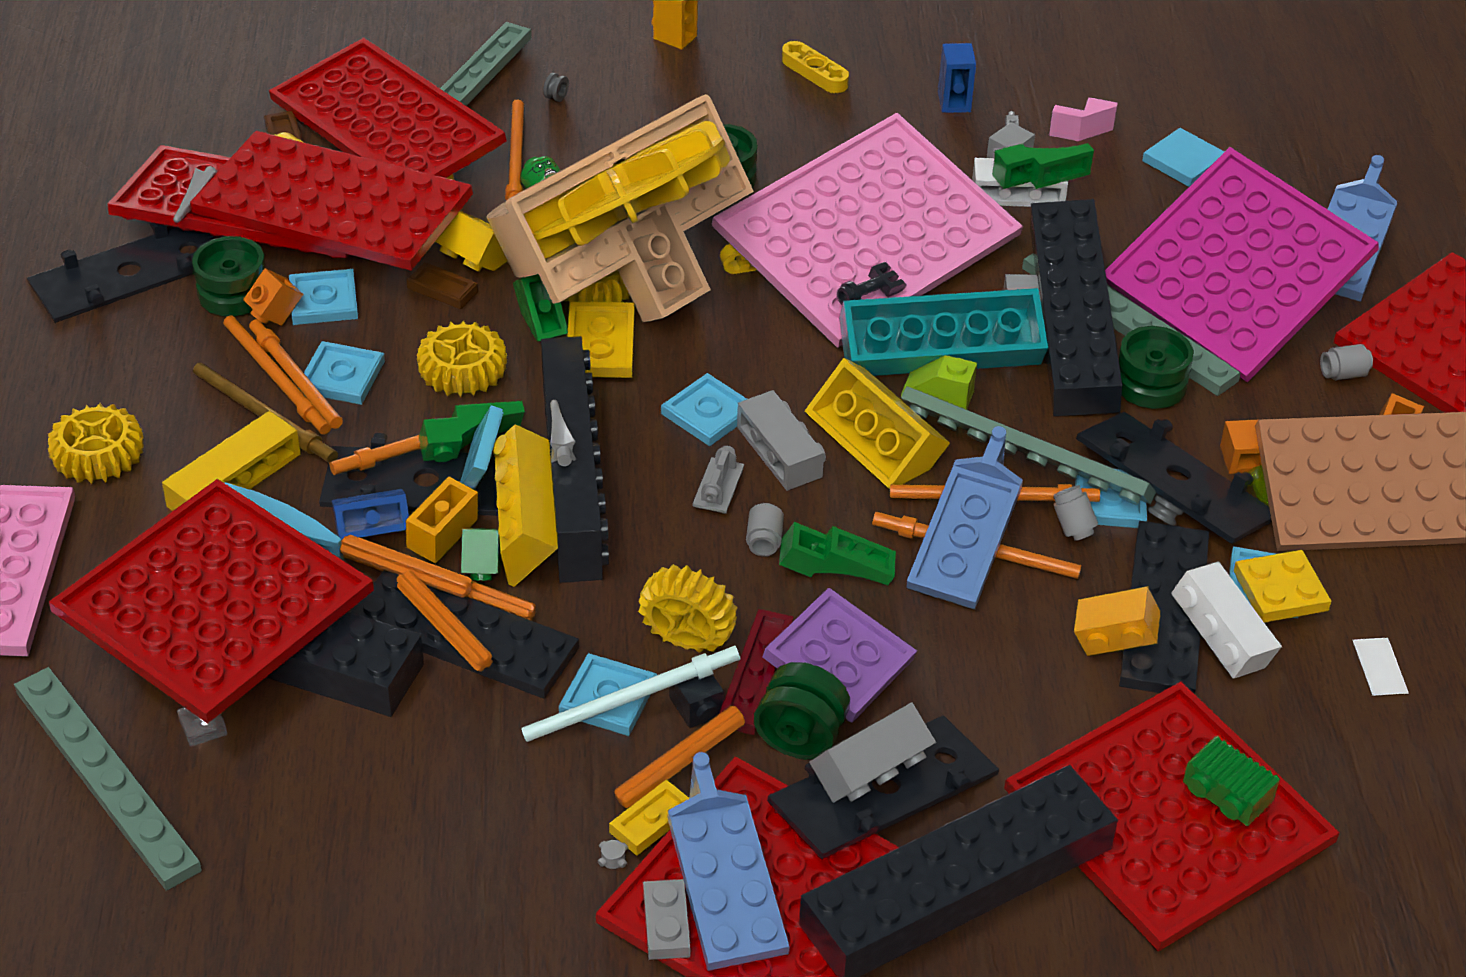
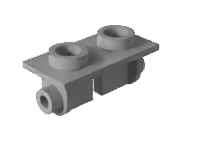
(719, 481)

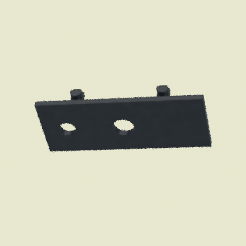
(95, 279)
(400, 473)
(1204, 496)
(836, 825)

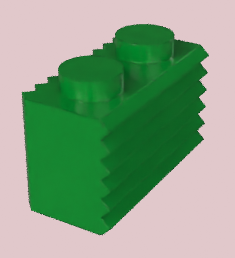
(1231, 781)

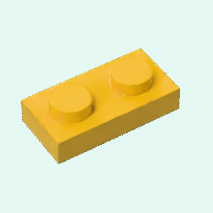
(647, 818)

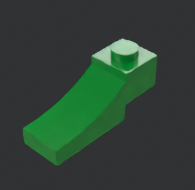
(1041, 166)
(444, 437)
(836, 552)

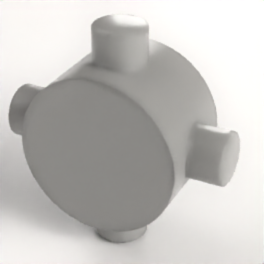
(1011, 118)
(612, 854)

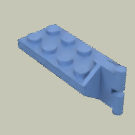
(1370, 211)
(967, 527)
(725, 874)

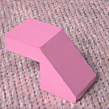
(1082, 124)

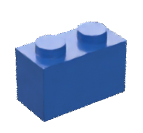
(956, 77)
(371, 514)

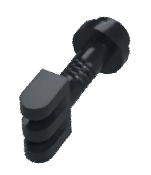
(881, 279)

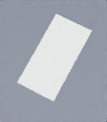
(1380, 666)

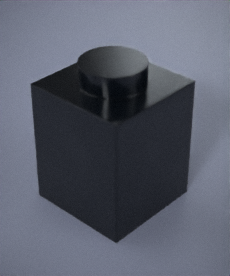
(697, 699)

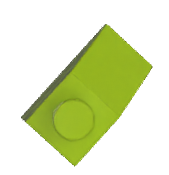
(945, 379)

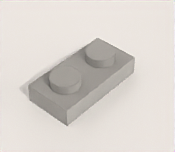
(666, 919)

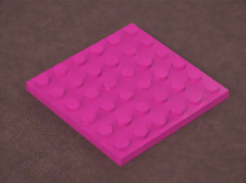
(1240, 262)

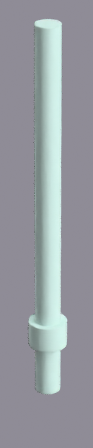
(700, 666)

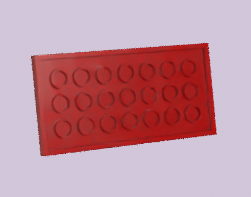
(387, 112)
(161, 185)
(332, 199)

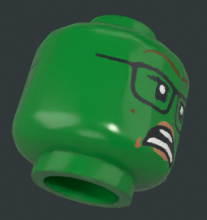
(538, 169)

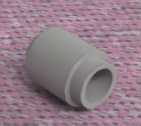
(1346, 362)
(1075, 512)
(764, 529)

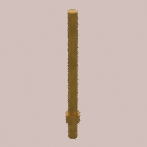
(308, 440)

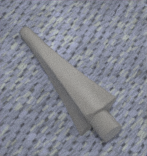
(198, 181)
(561, 438)

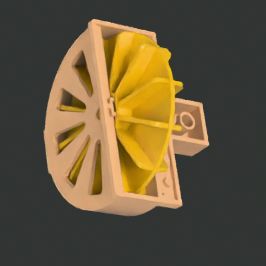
(628, 212)

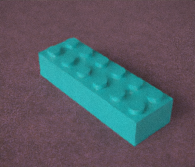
(912, 331)

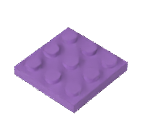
(847, 645)

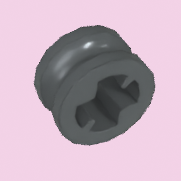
(556, 87)
(1165, 510)

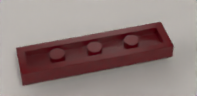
(753, 670)

